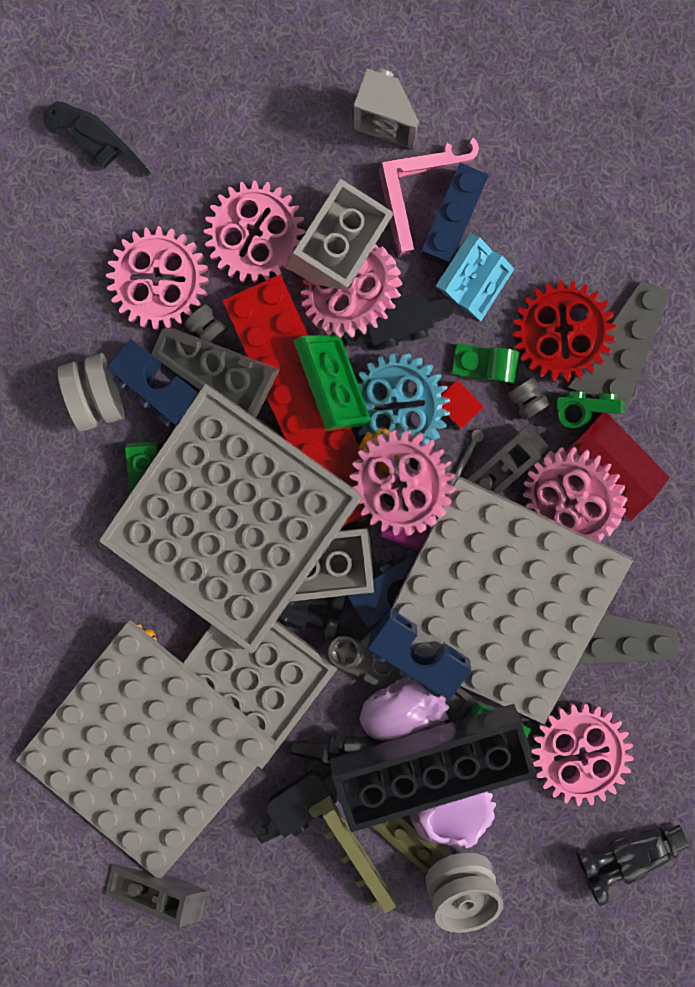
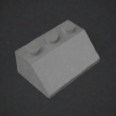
(385, 109)
(340, 238)
(342, 568)

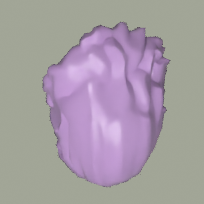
(402, 711)
(456, 822)

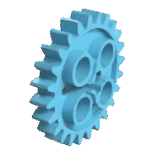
(396, 376)

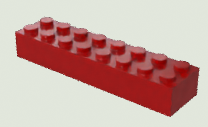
(267, 328)

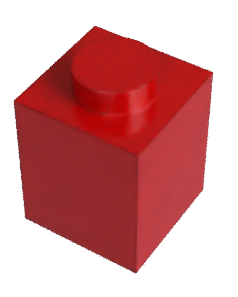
(462, 404)

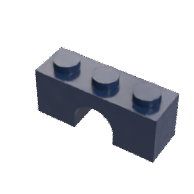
(454, 215)
(137, 369)
(375, 605)
(439, 672)

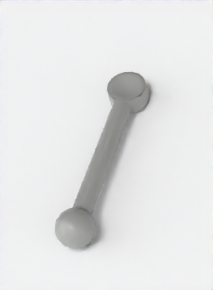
(476, 436)

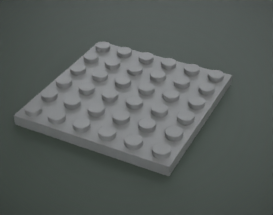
(230, 518)
(509, 596)
(146, 750)

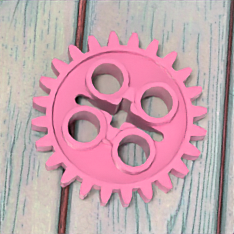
(229, 219)
(155, 306)
(362, 306)
(430, 480)
(576, 495)
(585, 781)

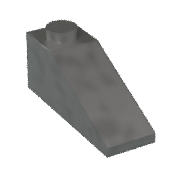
(510, 461)
(161, 897)

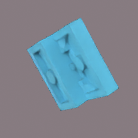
(475, 277)

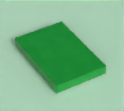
(332, 381)

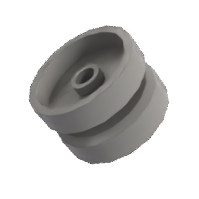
(90, 392)
(464, 892)

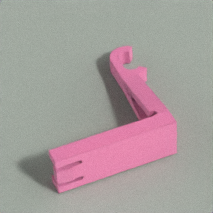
(389, 174)

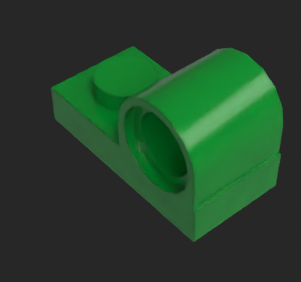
(485, 363)

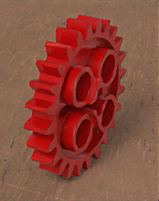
(592, 329)

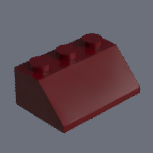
(636, 468)

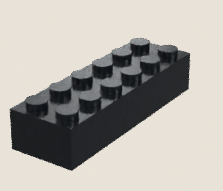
(432, 768)

